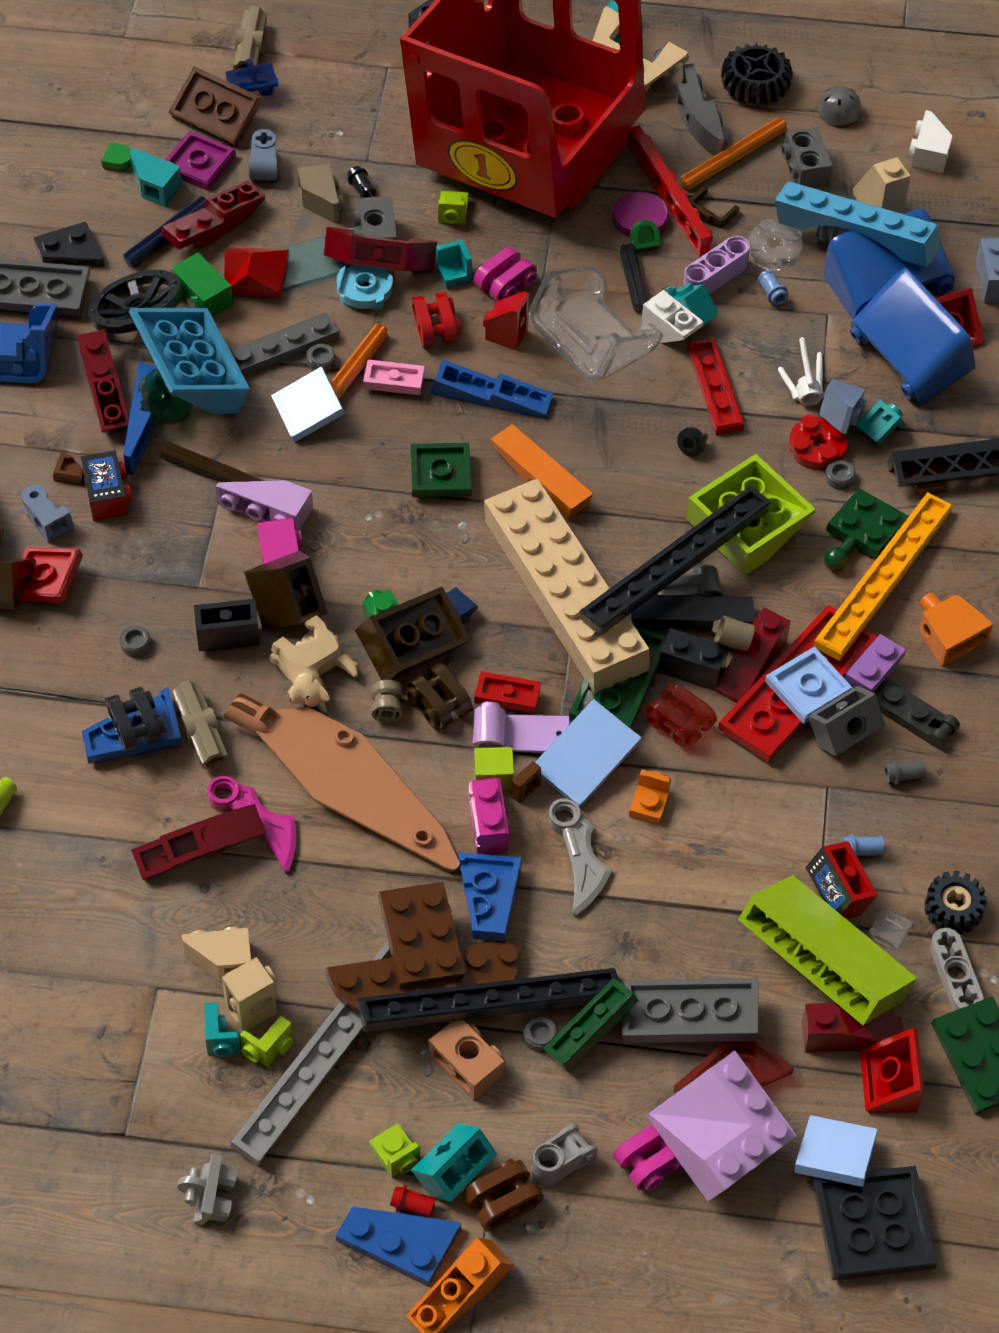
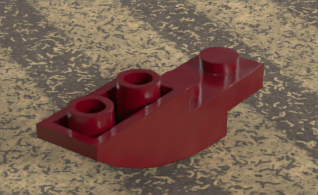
(219, 217)
(103, 381)
(198, 841)

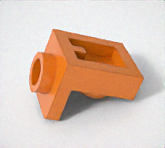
(650, 797)

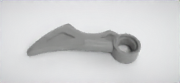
(588, 870)

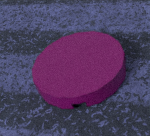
(638, 207)

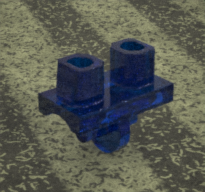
(254, 77)

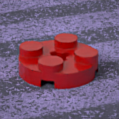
(802, 443)

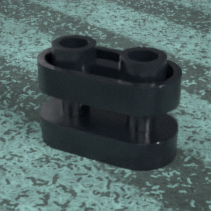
(149, 724)

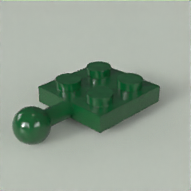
(862, 524)

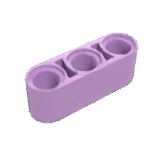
(719, 264)

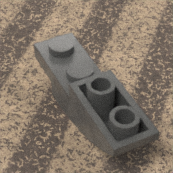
(699, 114)

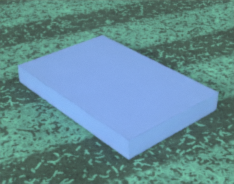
(587, 753)

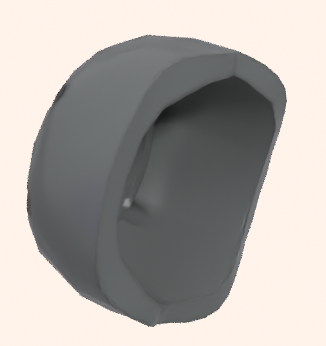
(839, 106)

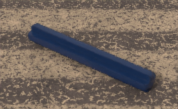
(155, 239)

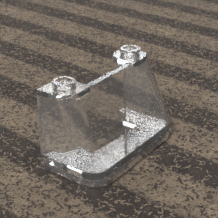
(583, 328)

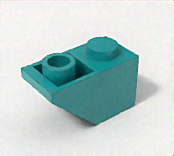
(155, 177)
(695, 299)

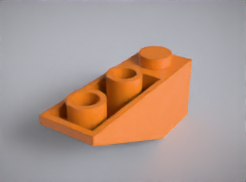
(461, 1286)

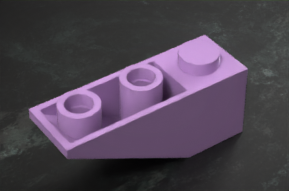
(267, 500)

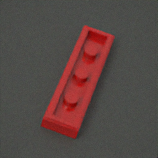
(715, 386)

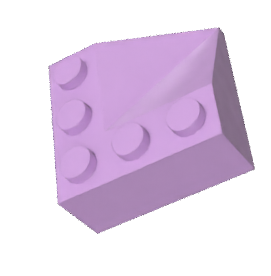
(721, 1126)

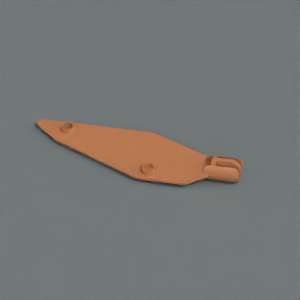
(345, 775)

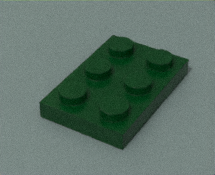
(972, 1048)

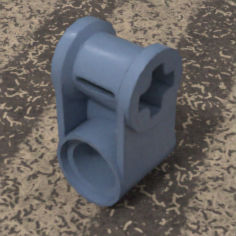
(263, 157)

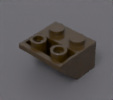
(285, 591)

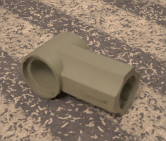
(733, 633)

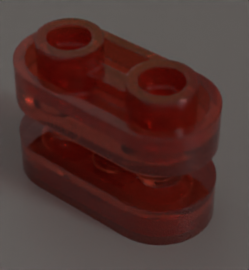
(680, 715)

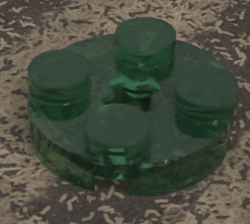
(162, 411)

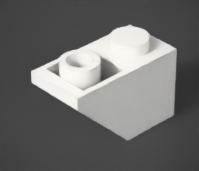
(932, 146)
(670, 317)

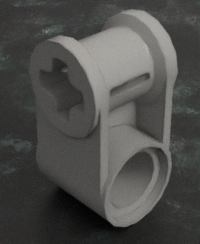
(566, 1151)

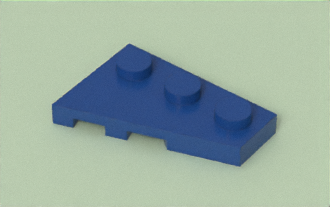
(399, 1240)

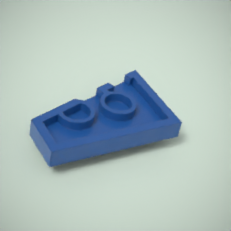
(103, 743)
(490, 892)

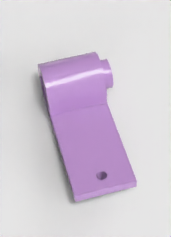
(520, 732)

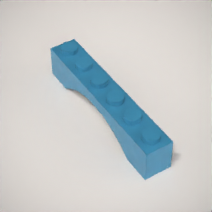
(904, 235)

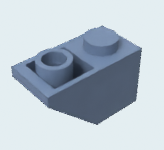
(843, 405)

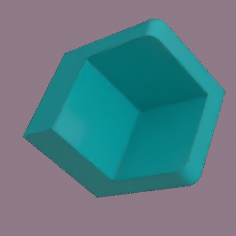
(454, 263)

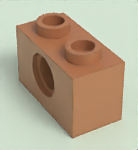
(473, 1074)

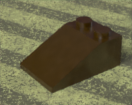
(412, 634)

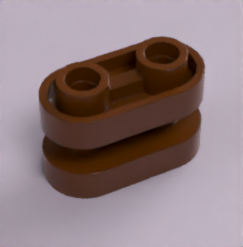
(506, 1178)

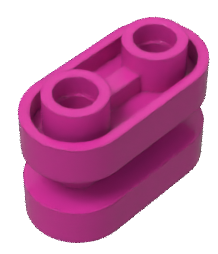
(505, 274)
(647, 1172)

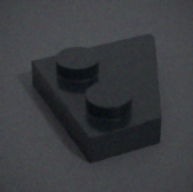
(69, 246)

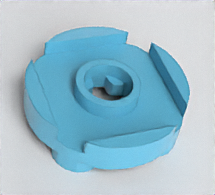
(364, 297)

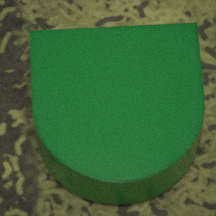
(117, 157)
(645, 234)

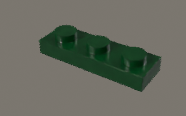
(590, 1024)

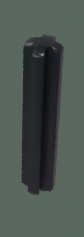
(633, 276)

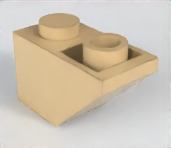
(218, 950)

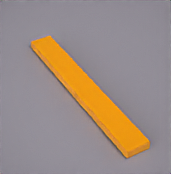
(883, 576)

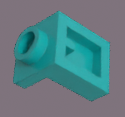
(881, 421)
(217, 1039)

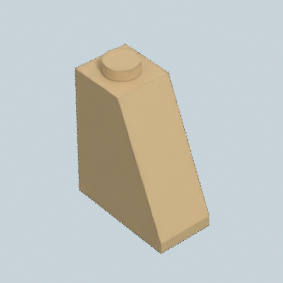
(884, 186)

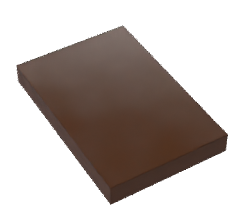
(215, 106)

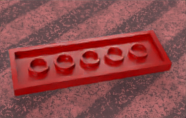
(760, 717)

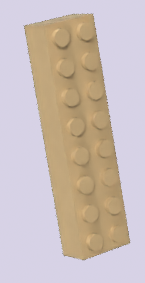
(563, 583)

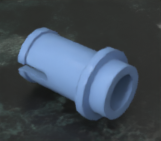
(776, 293)
(866, 845)

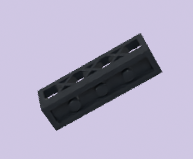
(945, 455)

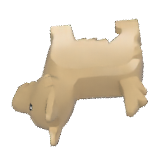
(310, 659)

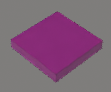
(201, 159)

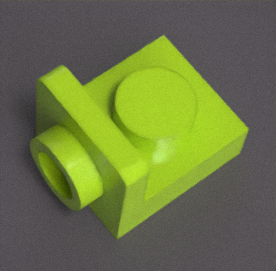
(452, 207)
(395, 1150)

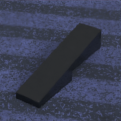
(691, 610)

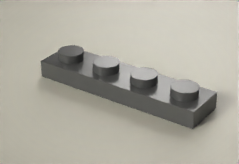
(284, 343)

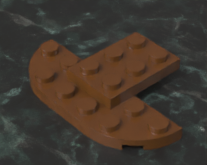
(422, 951)

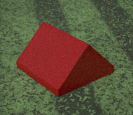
(963, 309)
(893, 1074)

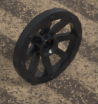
(123, 321)

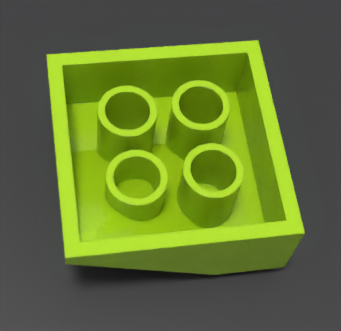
(768, 533)

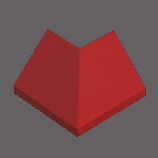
(255, 271)

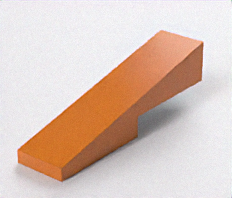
(533, 463)

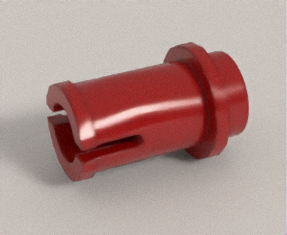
(412, 1201)

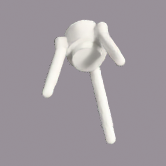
(808, 390)

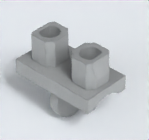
(208, 1204)

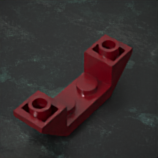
(379, 252)

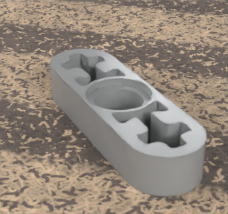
(958, 959)

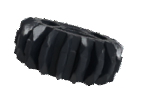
(756, 74)

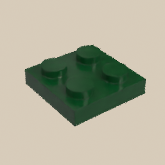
(440, 470)

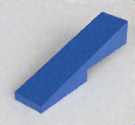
(500, 393)
(139, 426)

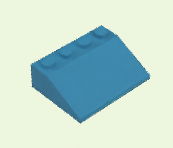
(192, 357)

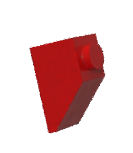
(508, 321)

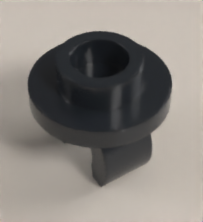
(691, 441)

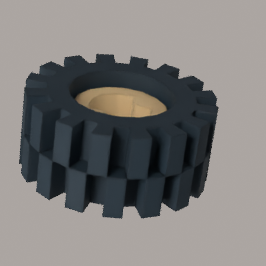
(950, 914)

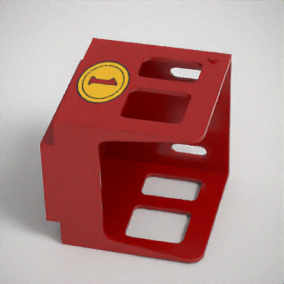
(520, 100)

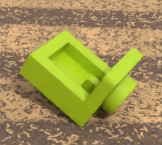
(274, 1042)

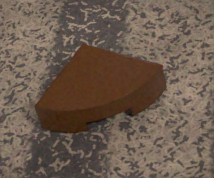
(68, 470)

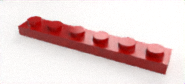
(669, 191)

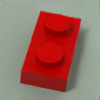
(508, 692)

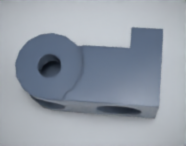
(43, 514)

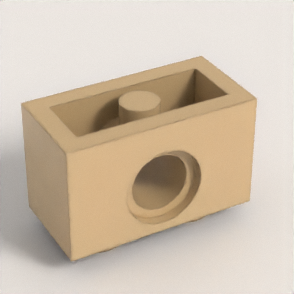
(250, 994)

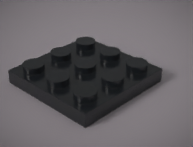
(875, 1225)

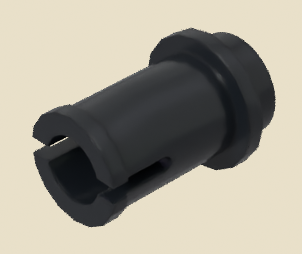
(358, 177)

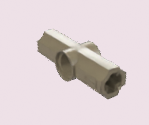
(251, 37)
(200, 725)

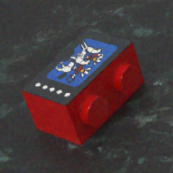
(105, 486)
(841, 879)

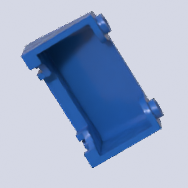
(861, 266)
(915, 337)
(28, 347)

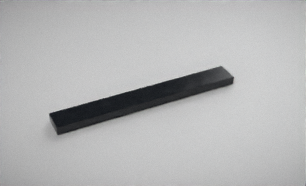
(674, 560)
(482, 1000)

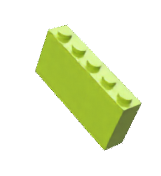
(827, 949)

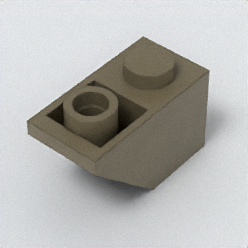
(318, 191)

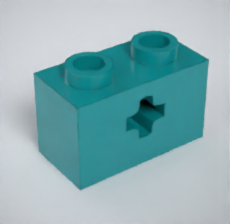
(454, 1162)

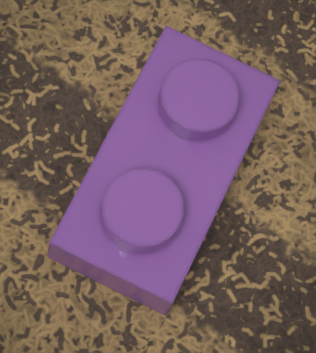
(875, 664)

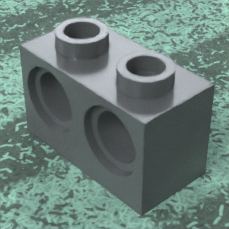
(807, 157)

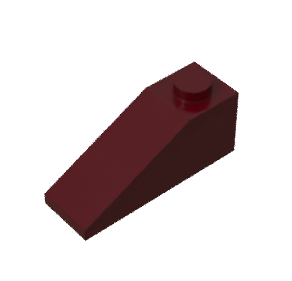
(747, 667)
(832, 1029)

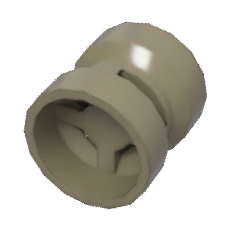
(387, 702)

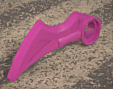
(279, 828)

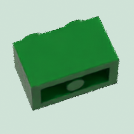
(203, 285)

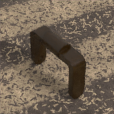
(709, 216)

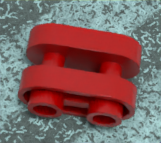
(444, 309)

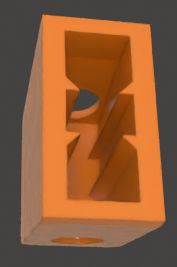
(952, 627)

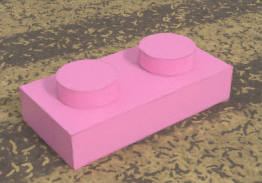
(394, 377)

